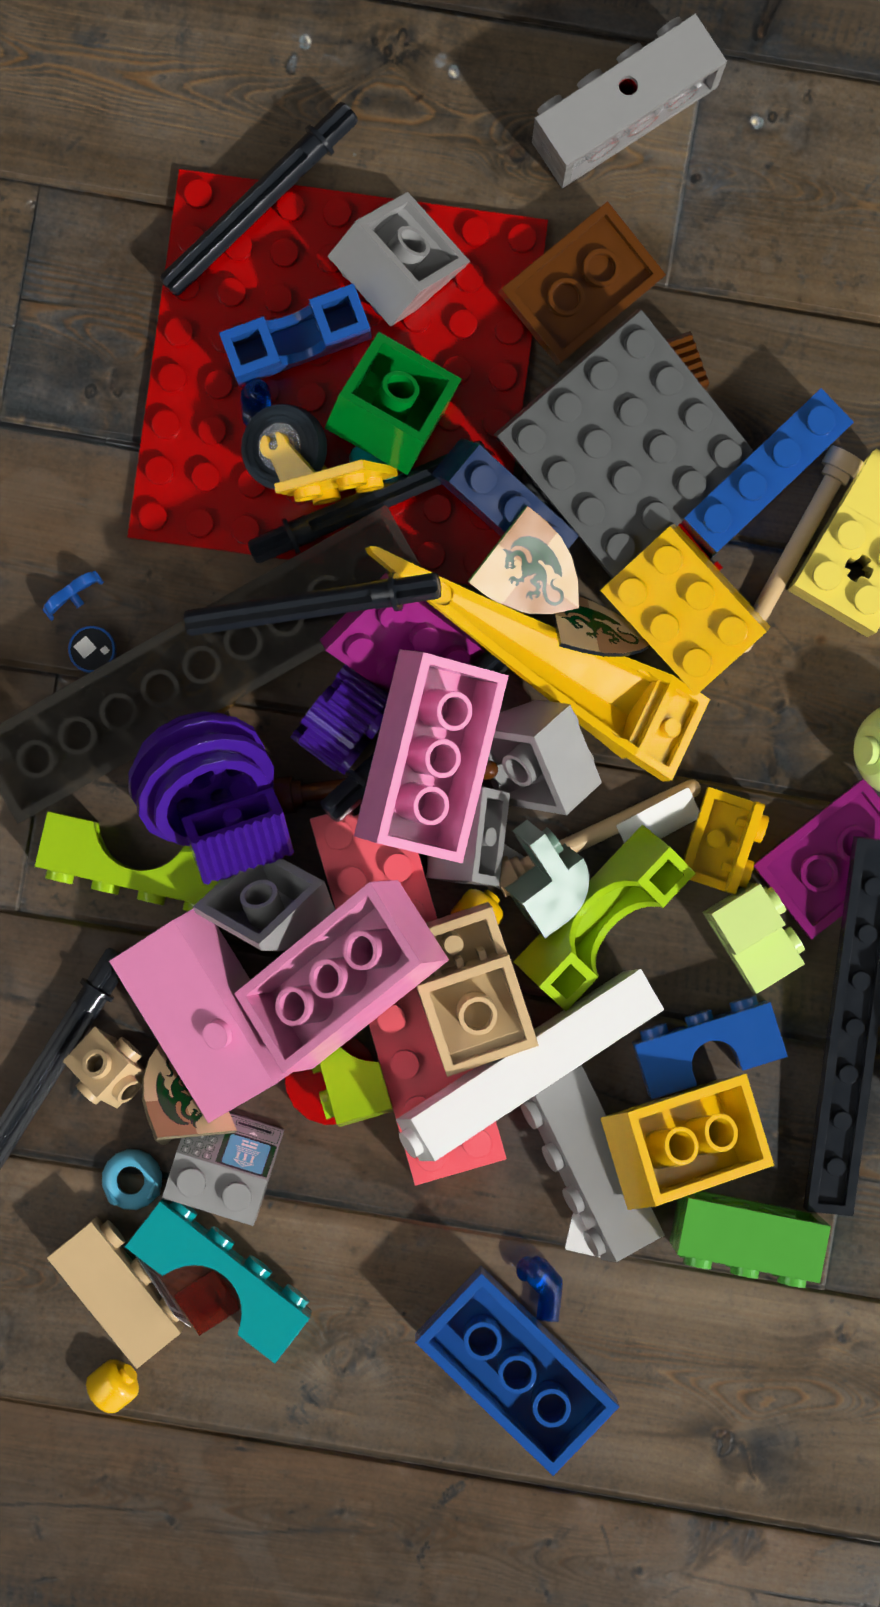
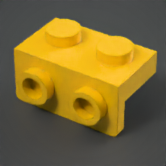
(724, 839)

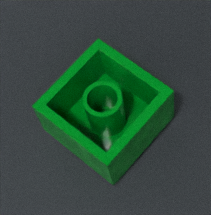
(392, 403)

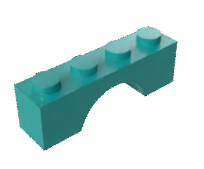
(175, 1240)

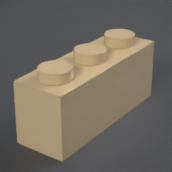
(116, 1291)

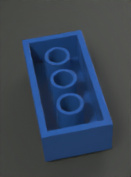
(516, 1370)

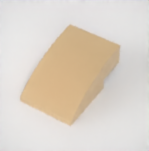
(475, 996)

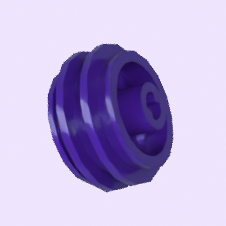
(195, 767)

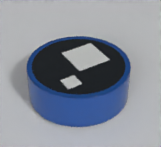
(91, 648)

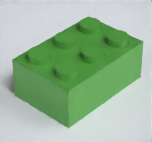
(750, 1237)

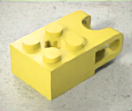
(848, 537)

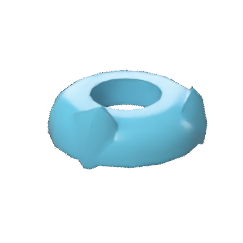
(151, 1173)

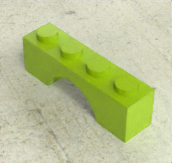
(76, 848)
(635, 877)
(353, 1087)

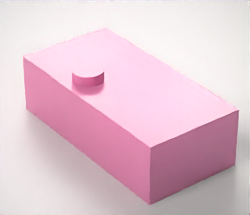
(431, 755)
(341, 976)
(185, 991)

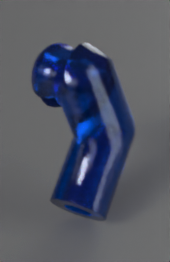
(254, 398)
(545, 1282)

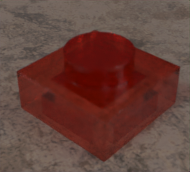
(207, 1301)

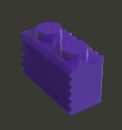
(238, 836)

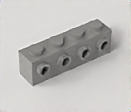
(577, 1148)

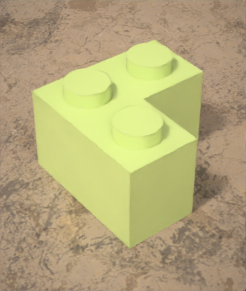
(754, 936)

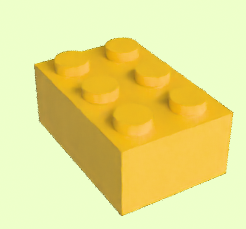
(685, 608)
(687, 1142)

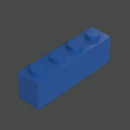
(766, 472)

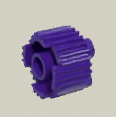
(340, 718)

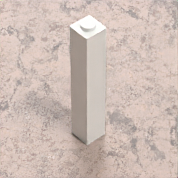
(505, 1084)

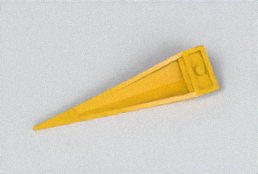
(616, 699)

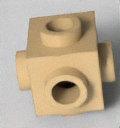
(106, 1068)

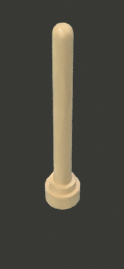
(838, 469)
(596, 833)

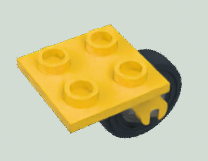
(288, 451)

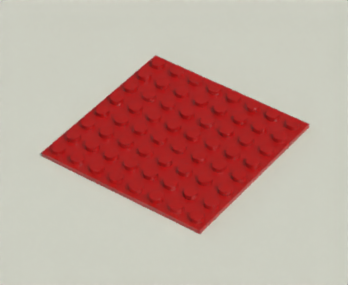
(190, 458)

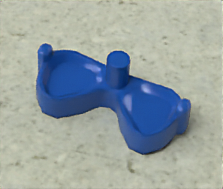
(71, 592)

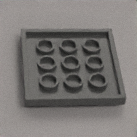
(624, 443)

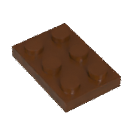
(582, 283)

